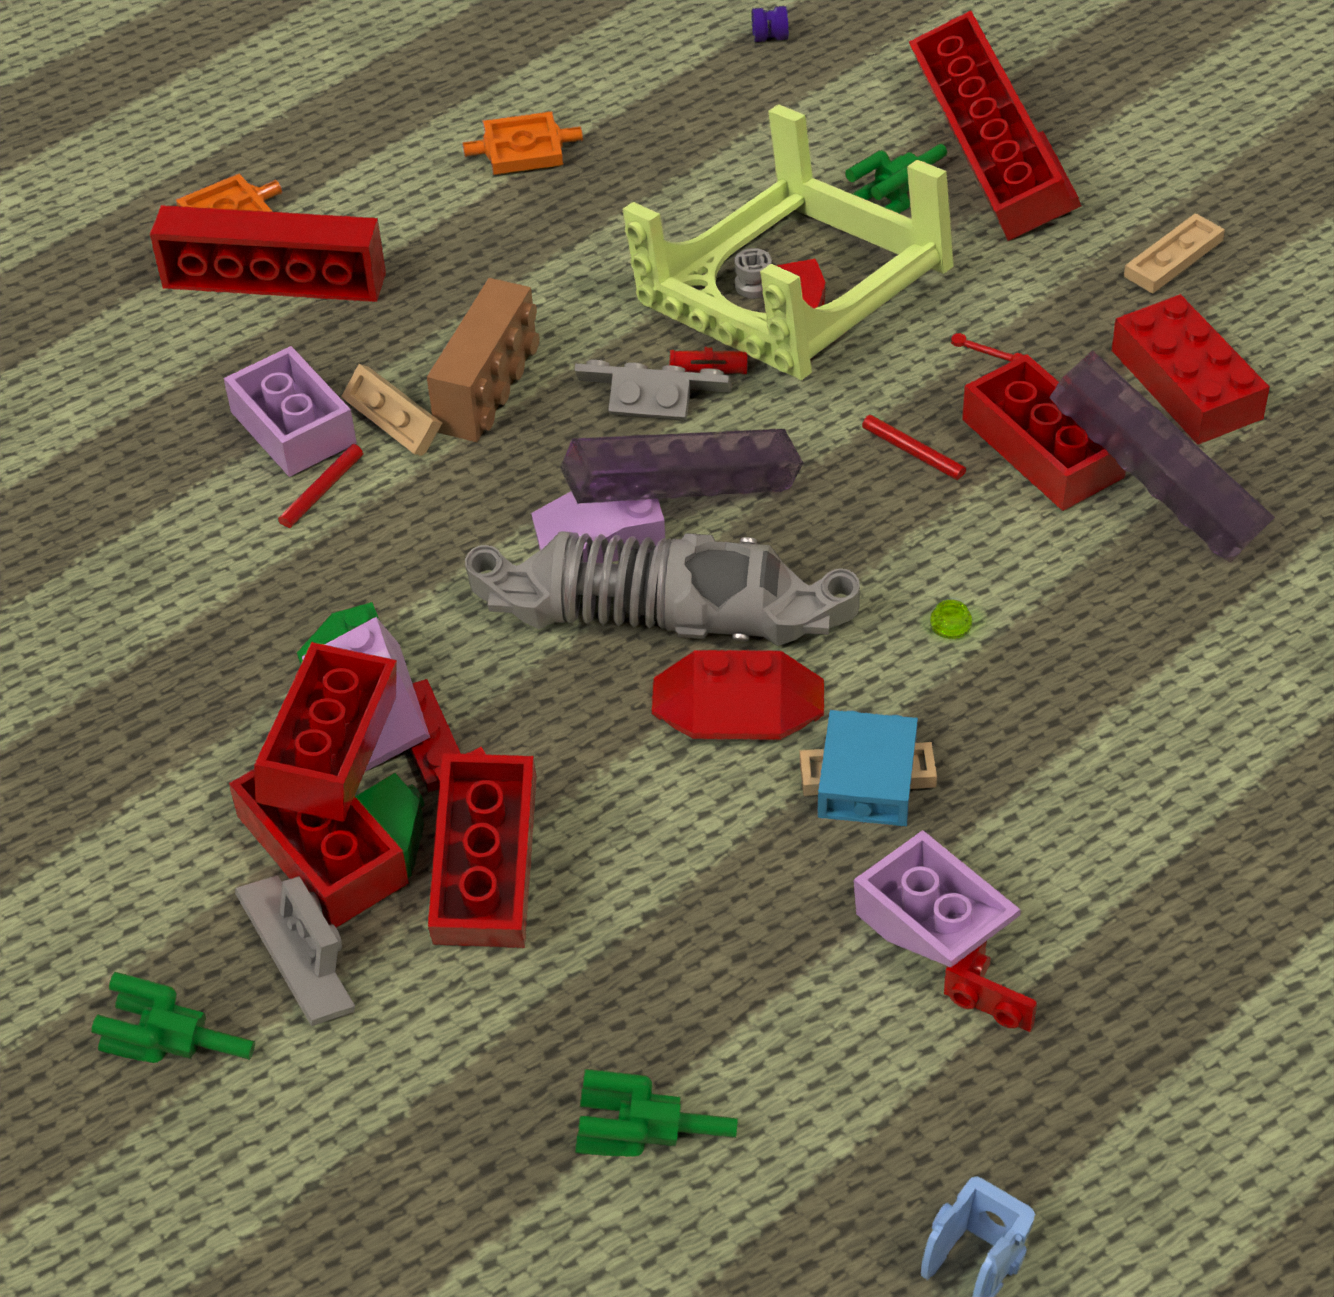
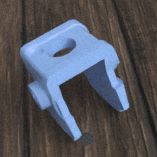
(971, 1214)

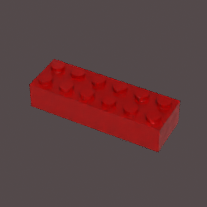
(269, 253)

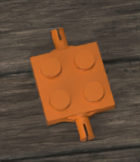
(522, 142)
(232, 194)

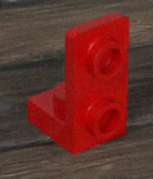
(970, 990)

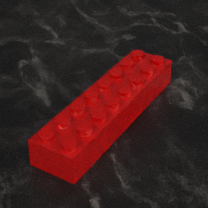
(991, 126)

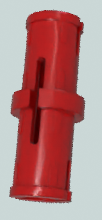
(735, 360)

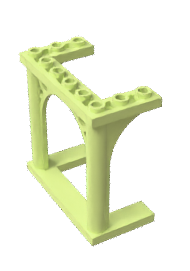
(790, 328)

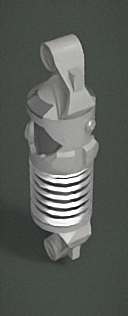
(680, 583)

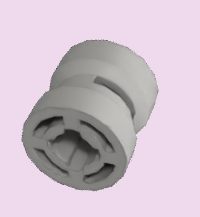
(748, 267)

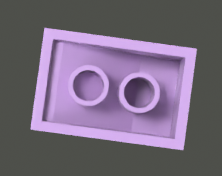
(613, 518)
(405, 722)
(930, 902)

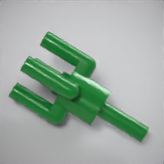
(890, 176)
(161, 1027)
(641, 1117)

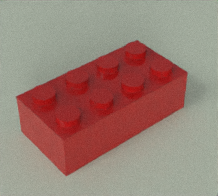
(1190, 369)
(1028, 430)
(326, 732)
(482, 850)
(341, 862)

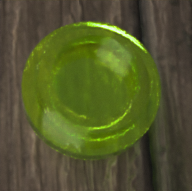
(951, 619)

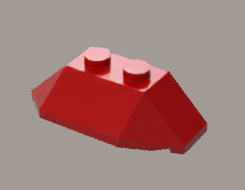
(738, 695)

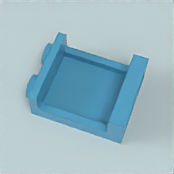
(867, 767)

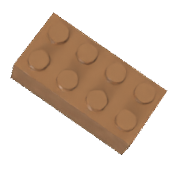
(483, 359)

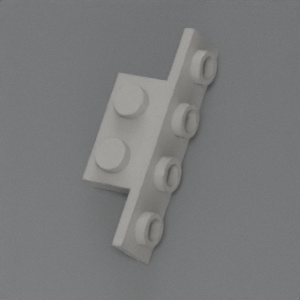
(649, 391)
(299, 944)

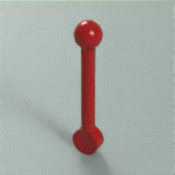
(960, 340)

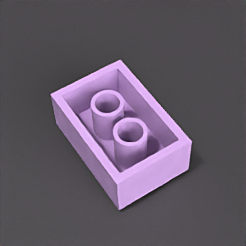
(290, 411)

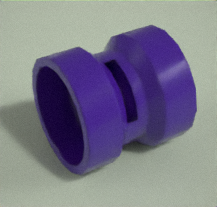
(778, 23)

